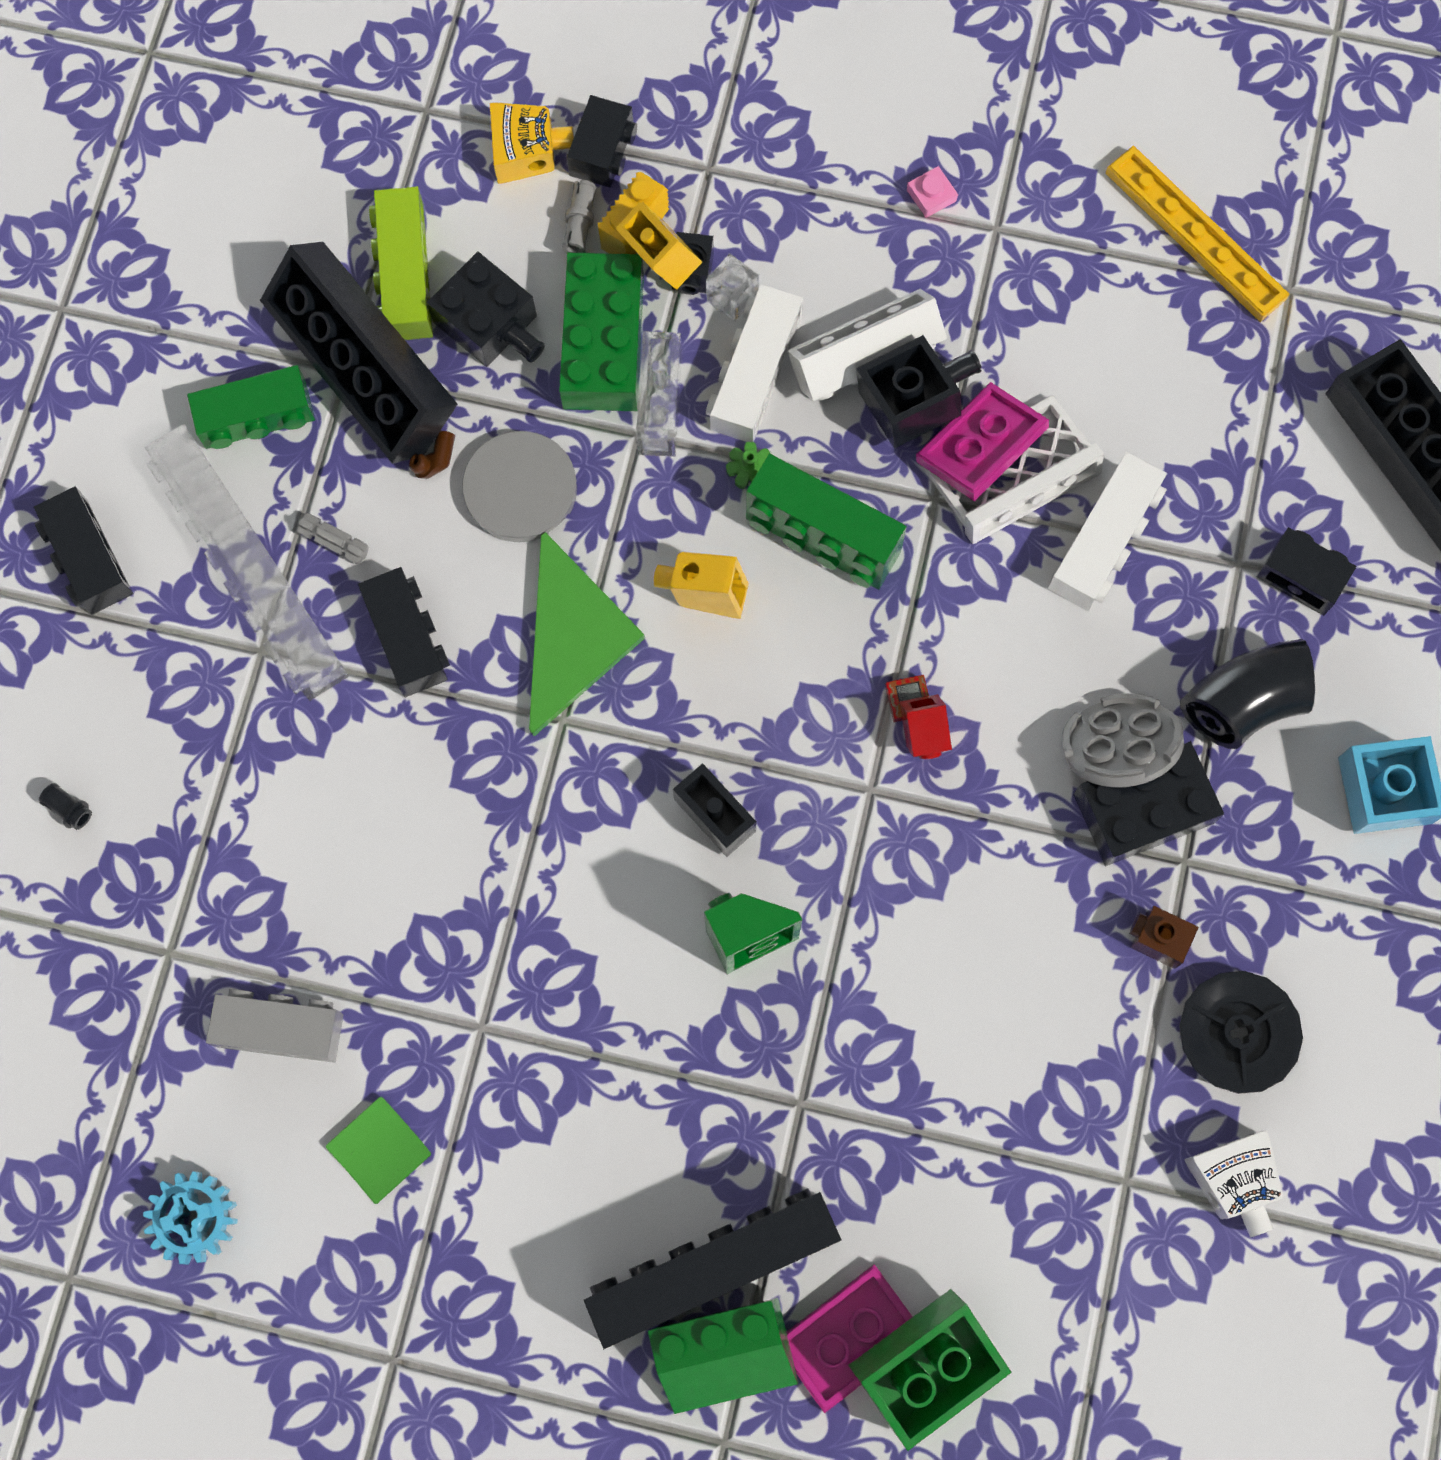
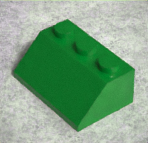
(748, 928)
(723, 1356)

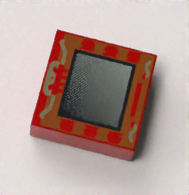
(904, 690)

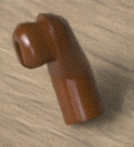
(431, 464)

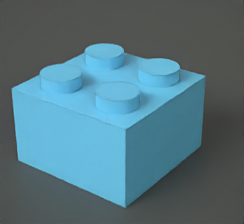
(1391, 784)

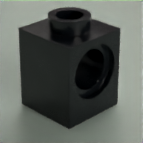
(704, 249)

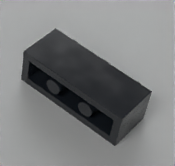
(81, 551)
(404, 631)

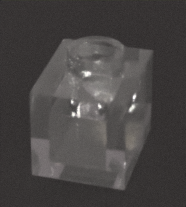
(731, 286)

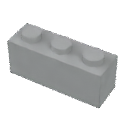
(275, 1026)

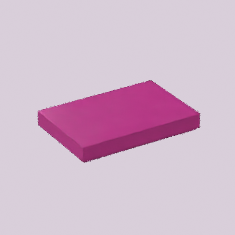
(982, 441)
(841, 1333)

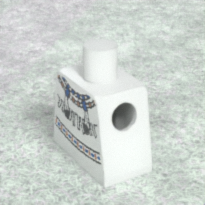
(1240, 1180)

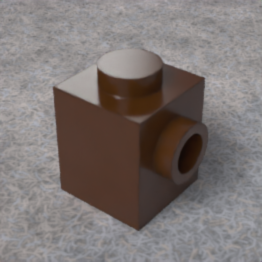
(1162, 936)

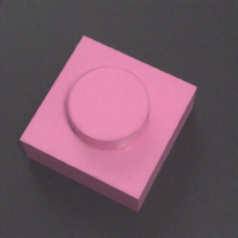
(932, 192)

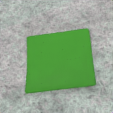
(378, 1150)

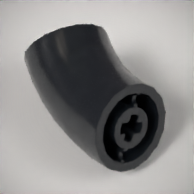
(1252, 693)

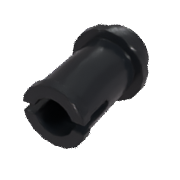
(72, 812)

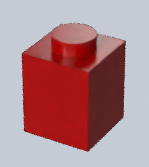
(926, 726)

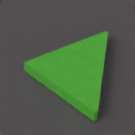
(576, 635)

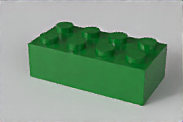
(602, 332)
(824, 522)

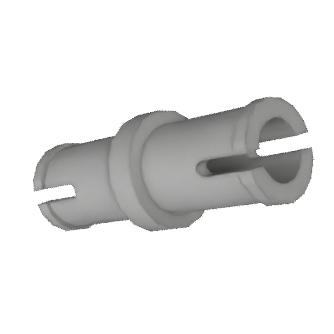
(579, 217)

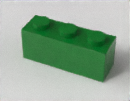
(251, 407)

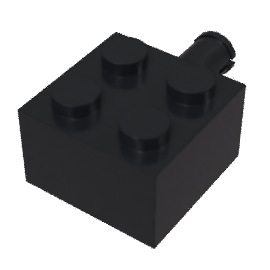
(486, 312)
(913, 390)

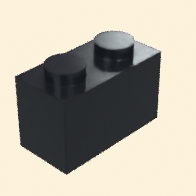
(601, 141)
(1307, 571)
(714, 810)

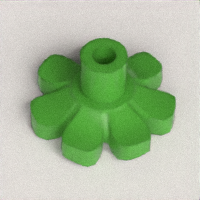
(745, 463)

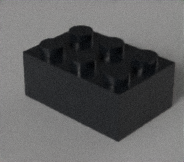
(1152, 813)

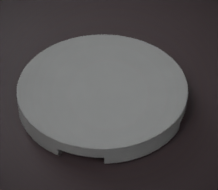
(519, 486)
(1123, 741)

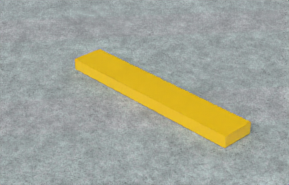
(1197, 233)

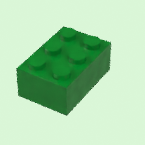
(930, 1369)

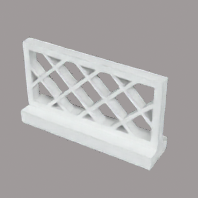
(1038, 487)

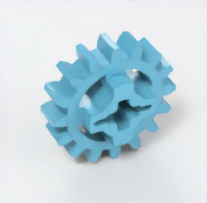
(195, 1234)

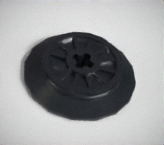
(1252, 1003)

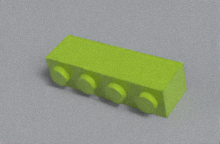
(402, 260)

